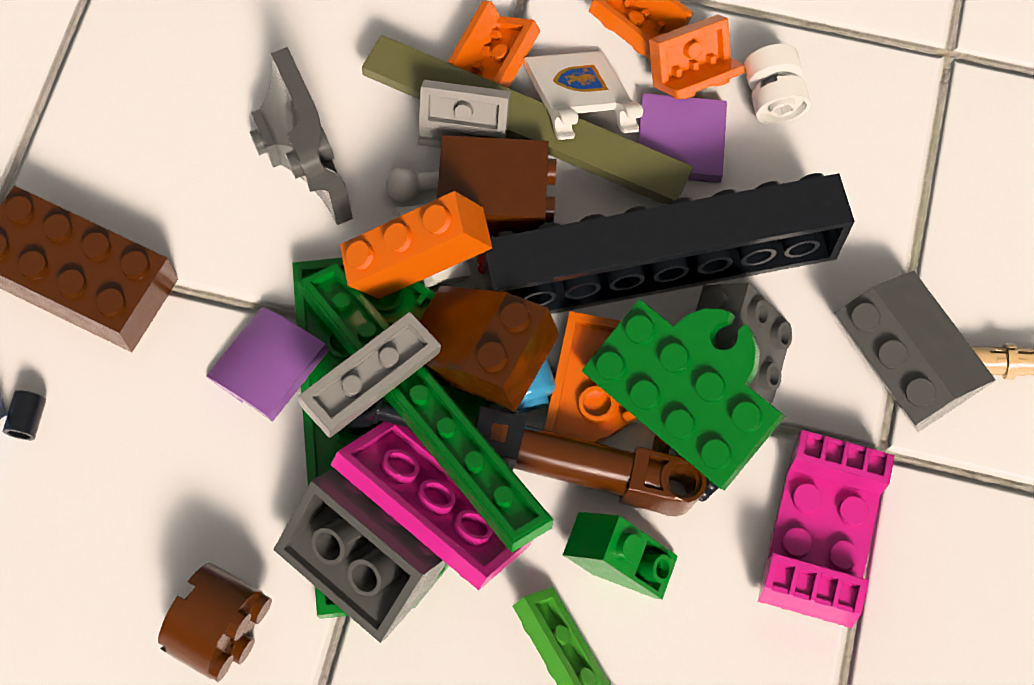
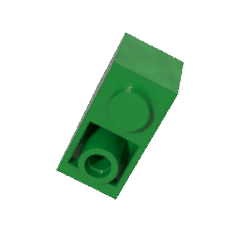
(620, 553)

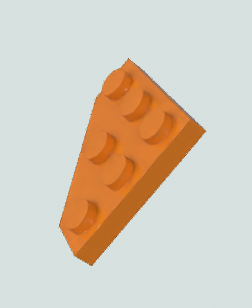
(578, 404)

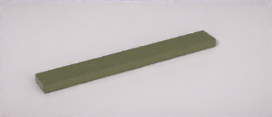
(591, 149)

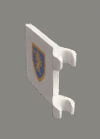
(580, 85)

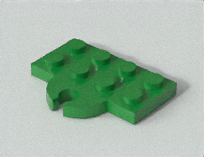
(689, 387)

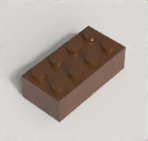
(80, 269)

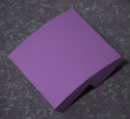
(268, 363)

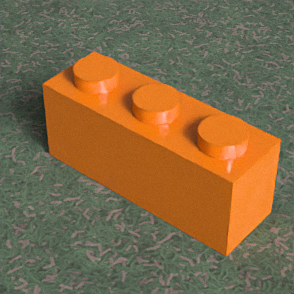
(416, 245)

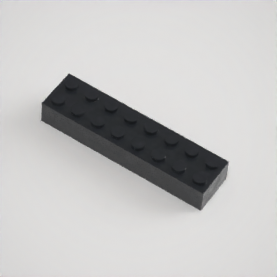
(672, 244)

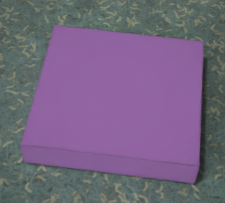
(687, 131)

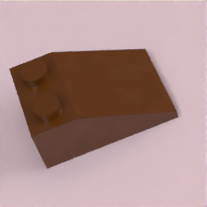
(488, 342)

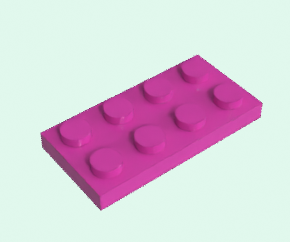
(417, 492)

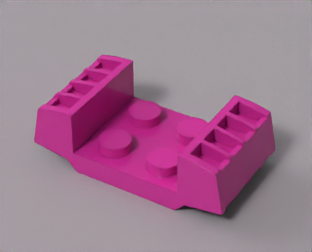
(825, 528)

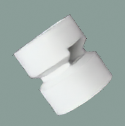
(777, 84)

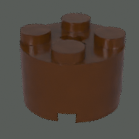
(213, 622)

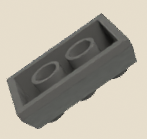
(914, 348)
(357, 554)

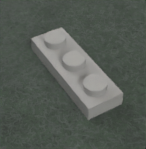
(369, 374)

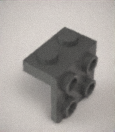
(768, 325)

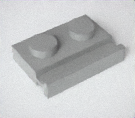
(461, 111)

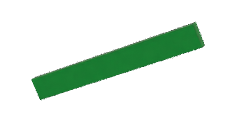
(434, 417)

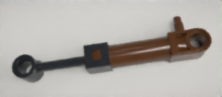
(635, 476)

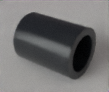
(24, 415)

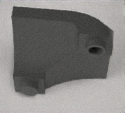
(293, 136)

